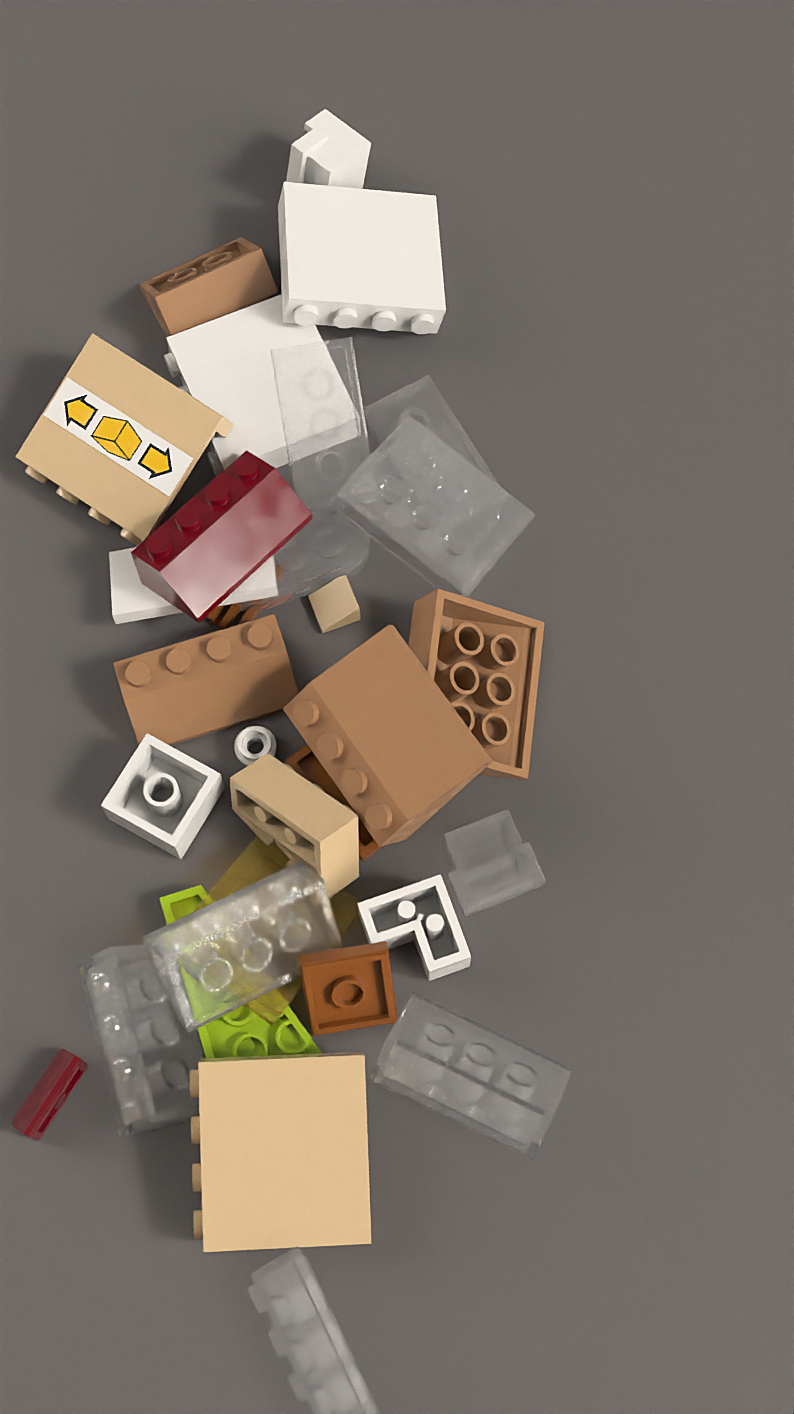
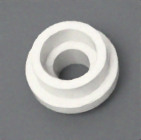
(249, 736)

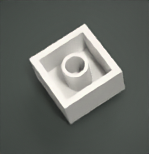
(163, 796)

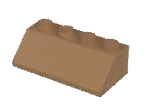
(208, 682)

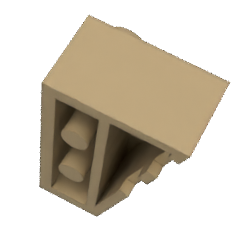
(299, 820)

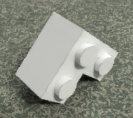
(418, 915)

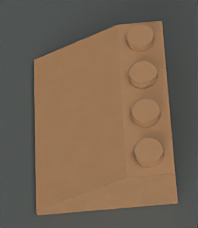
(486, 669)
(387, 736)

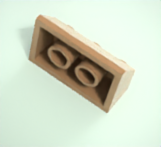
(209, 286)

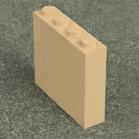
(281, 1151)

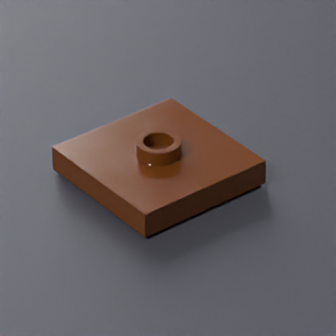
(348, 988)

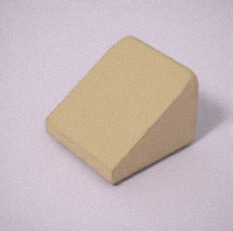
(335, 605)

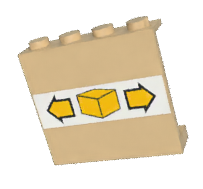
(119, 439)

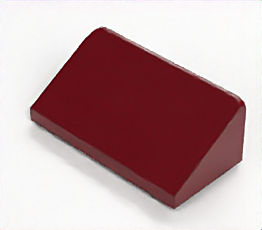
(49, 1094)

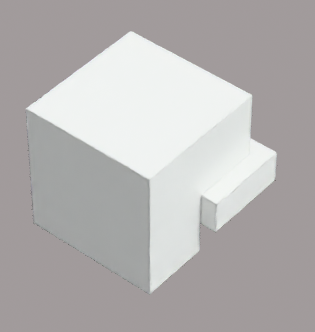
(329, 154)

